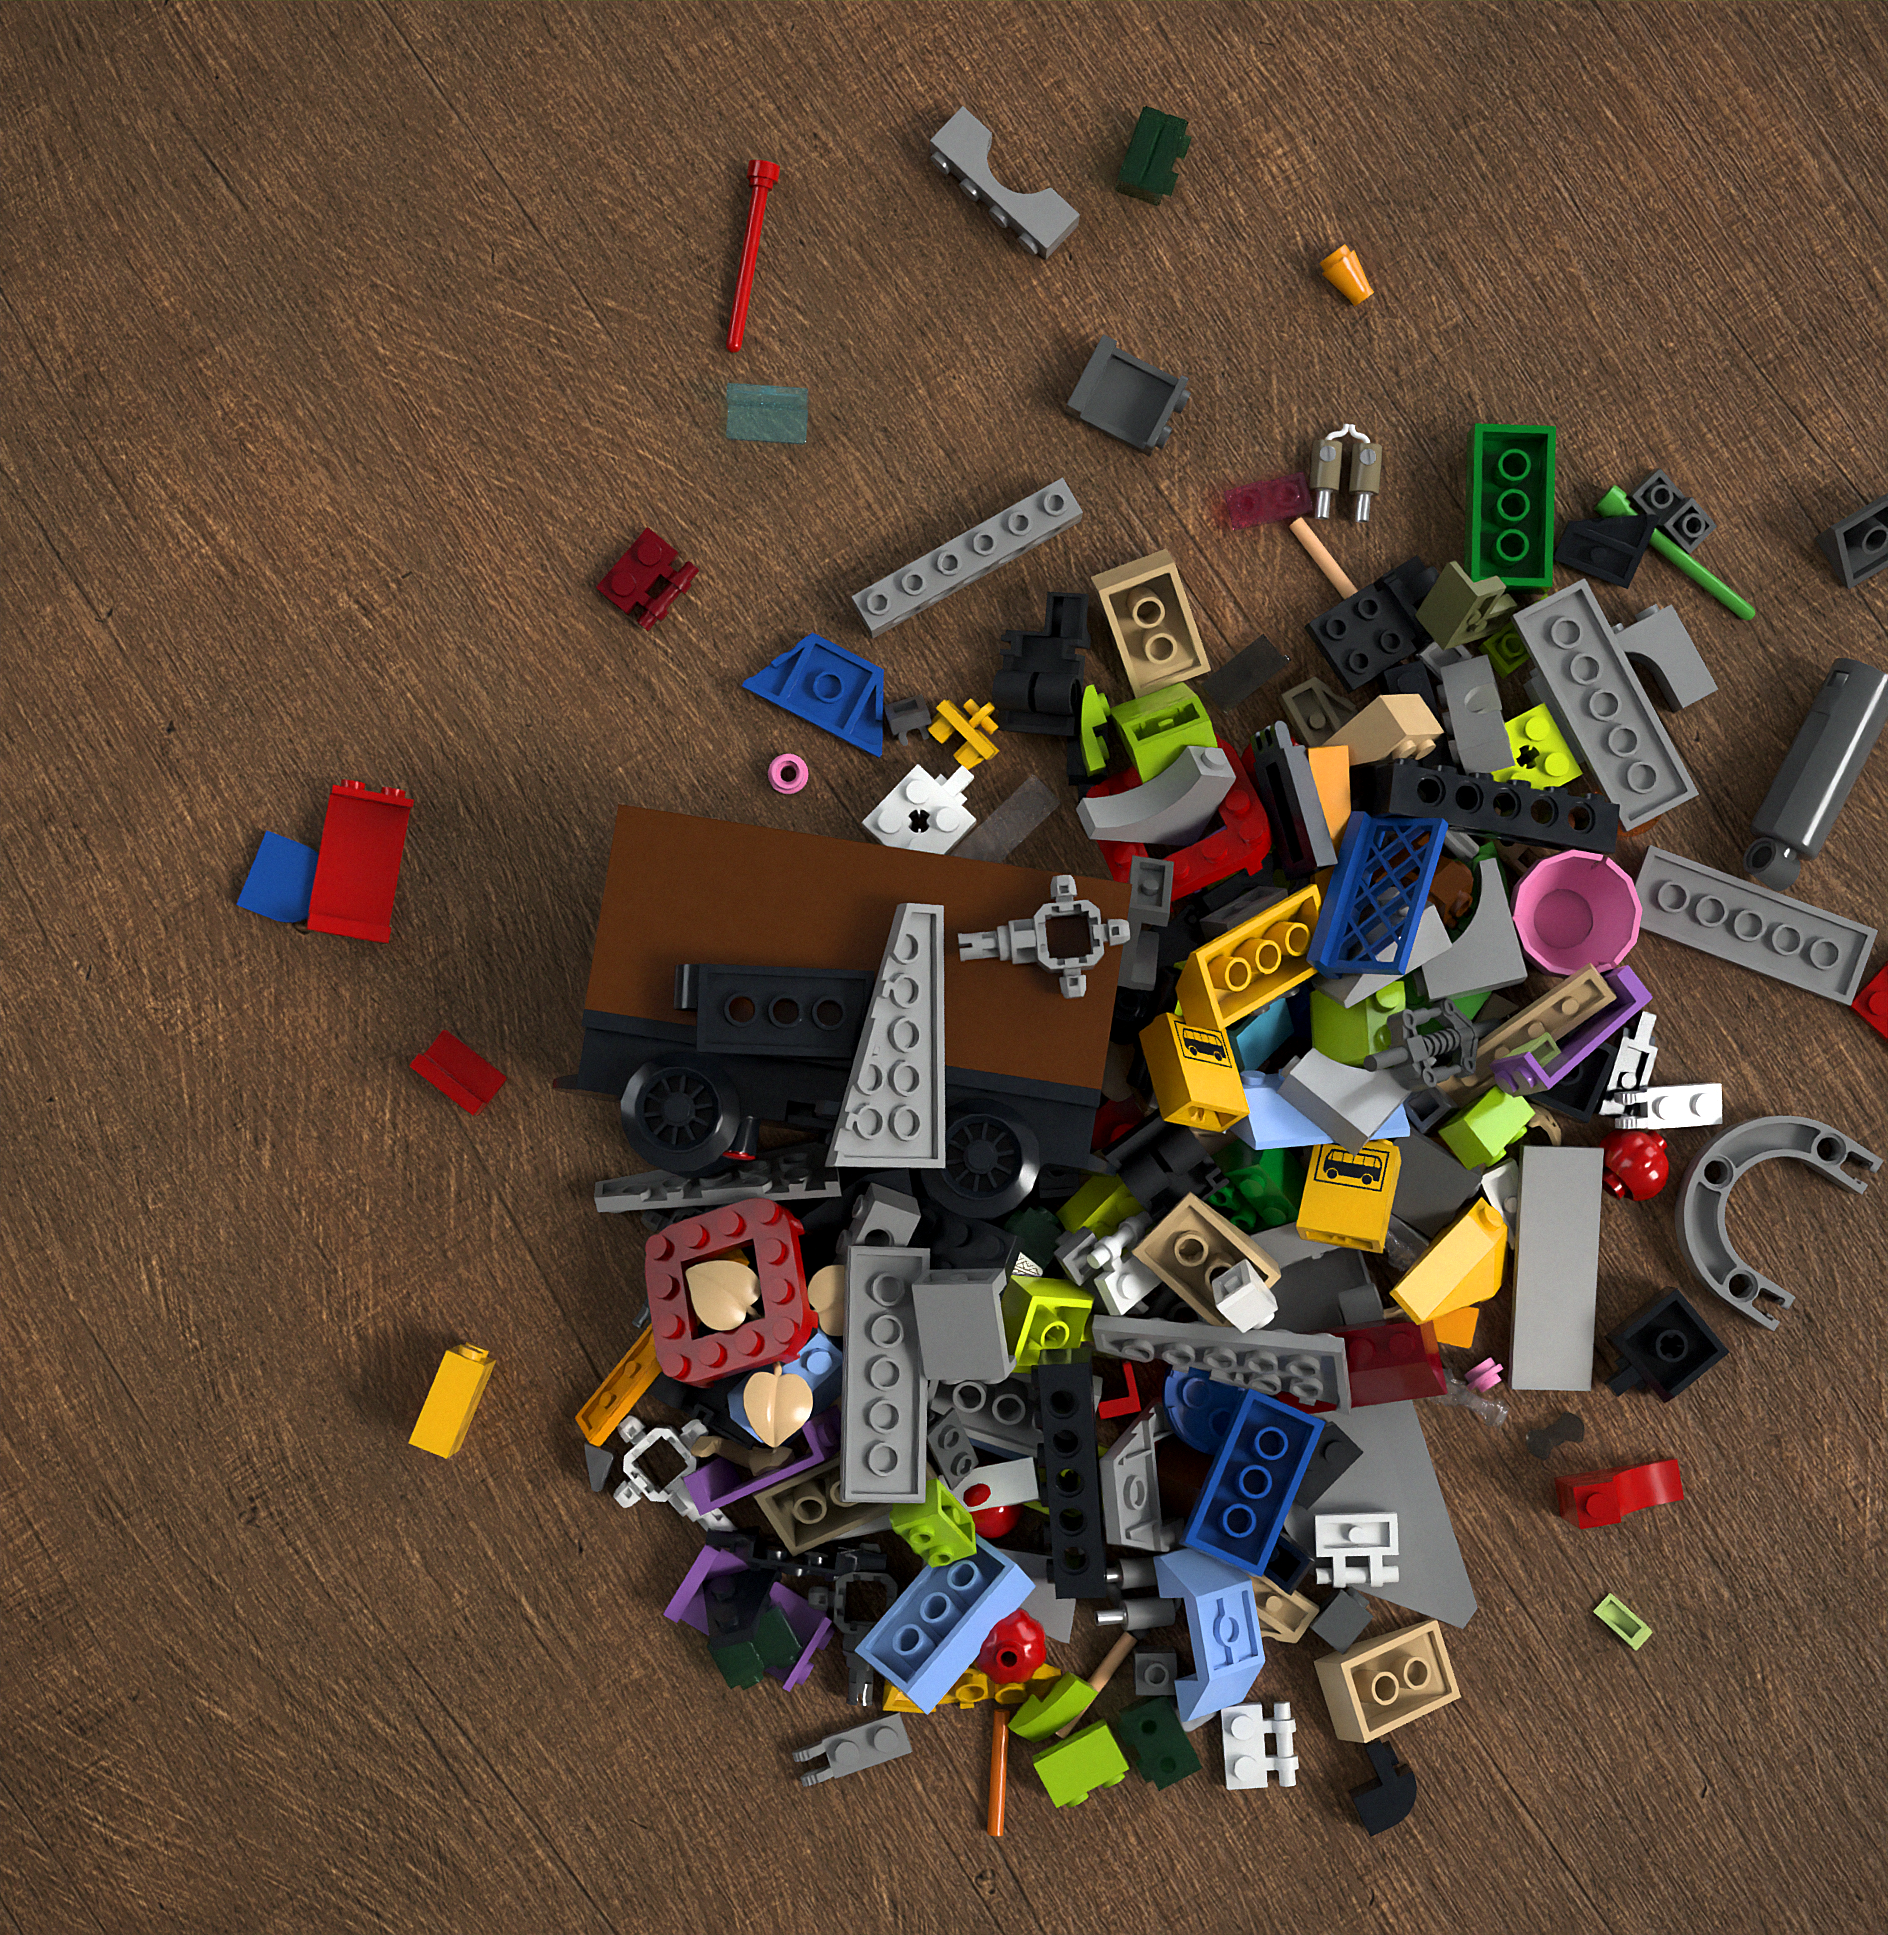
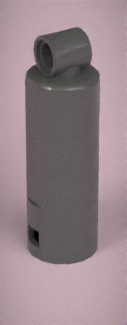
(1817, 772)

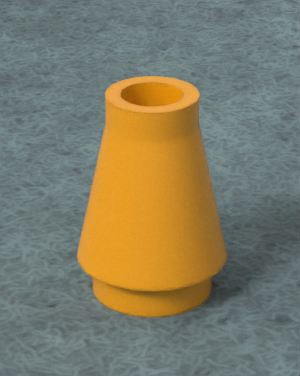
(1346, 274)

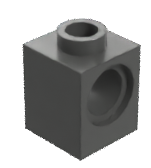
(1342, 1618)
(1154, 1670)

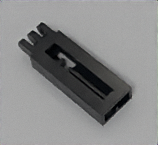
(1292, 803)

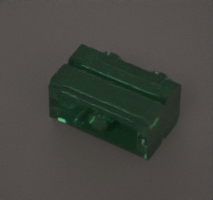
(1152, 156)

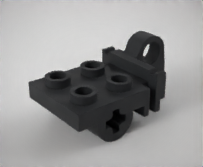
(1375, 625)
(1042, 674)
(1162, 1164)
(699, 1401)

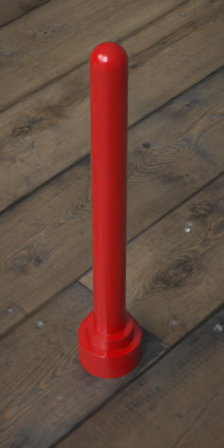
(762, 178)

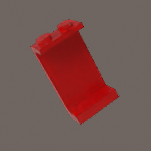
(359, 862)

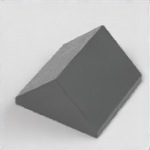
(1858, 543)

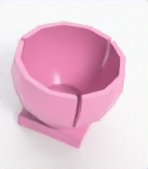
(1575, 913)

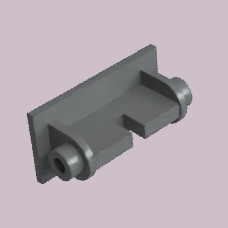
(950, 1446)

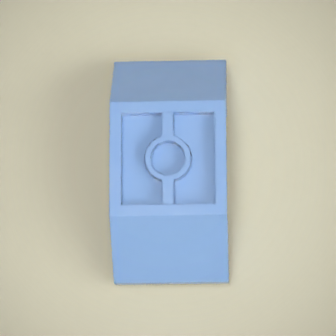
(1221, 1630)

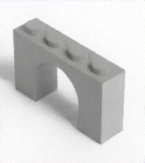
(1659, 645)

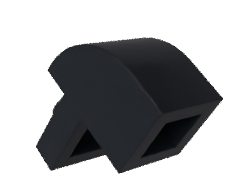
(1387, 1797)

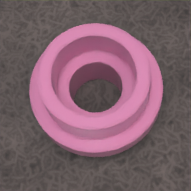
(782, 762)
(1483, 1375)

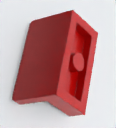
(459, 1073)
(1122, 1401)

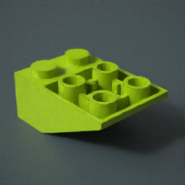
(1161, 727)

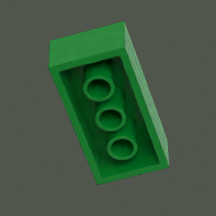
(1510, 506)

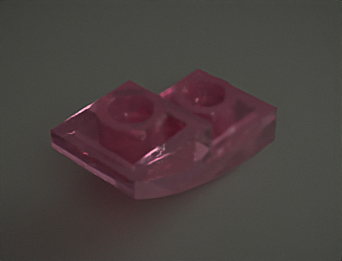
(1269, 501)

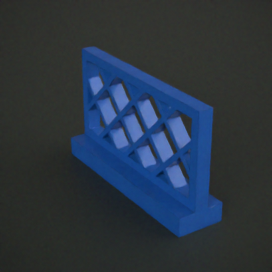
(1350, 893)

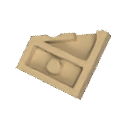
(1279, 1613)

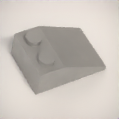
(1428, 943)

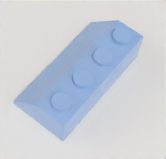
(1280, 1125)
(942, 1623)

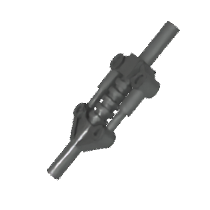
(1411, 1050)

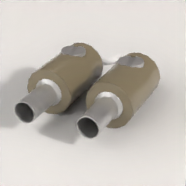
(1363, 475)

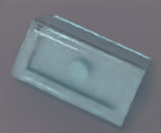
(767, 413)

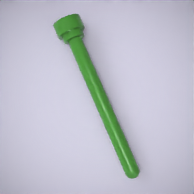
(1615, 504)

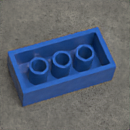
(1252, 1482)

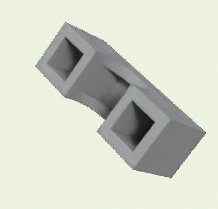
(1474, 716)

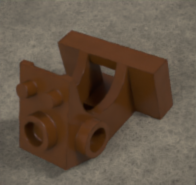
(1449, 887)

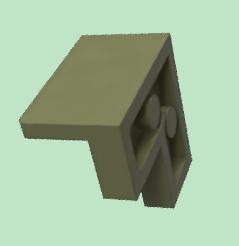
(1464, 610)

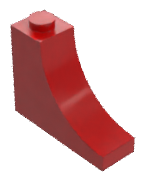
(1610, 1493)

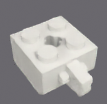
(921, 794)

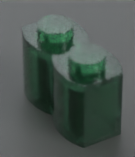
(773, 1645)

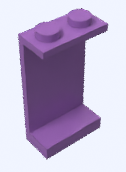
(1523, 1075)
(720, 1483)
(811, 1624)

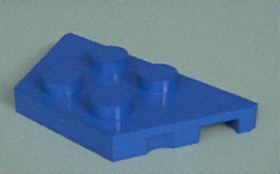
(827, 690)

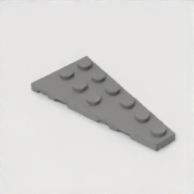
(898, 1075)
(774, 1174)
(1258, 1359)

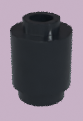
(1128, 1015)

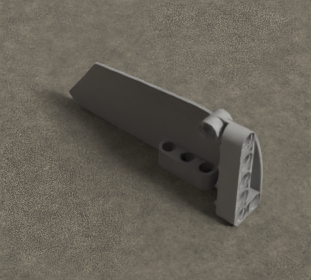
(1332, 1288)

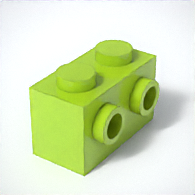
(1486, 1126)
(936, 1529)
(1081, 1764)

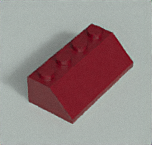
(1385, 1363)

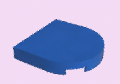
(280, 880)

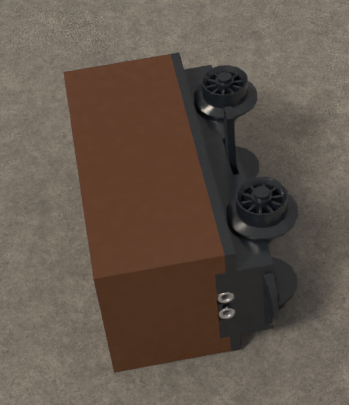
(731, 893)

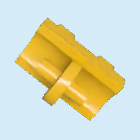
(977, 745)

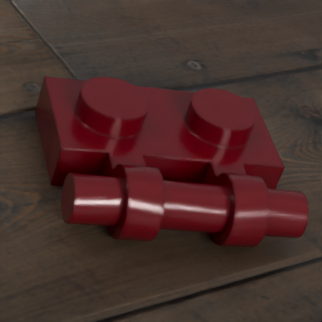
(639, 571)

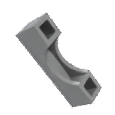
(1038, 218)

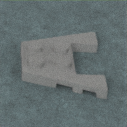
(1132, 1489)

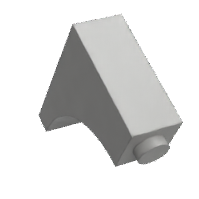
(1168, 807)
(1484, 955)
(1343, 1099)

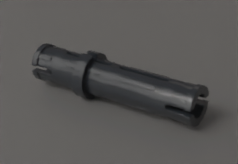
(1163, 1001)

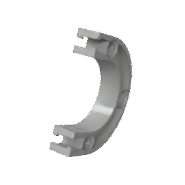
(1702, 1204)

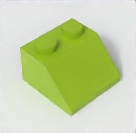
(1355, 1031)

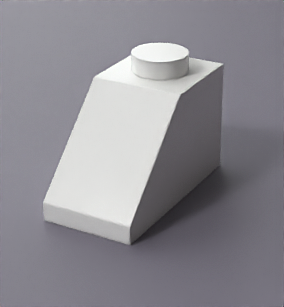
(1244, 1297)

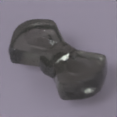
(1567, 1428)

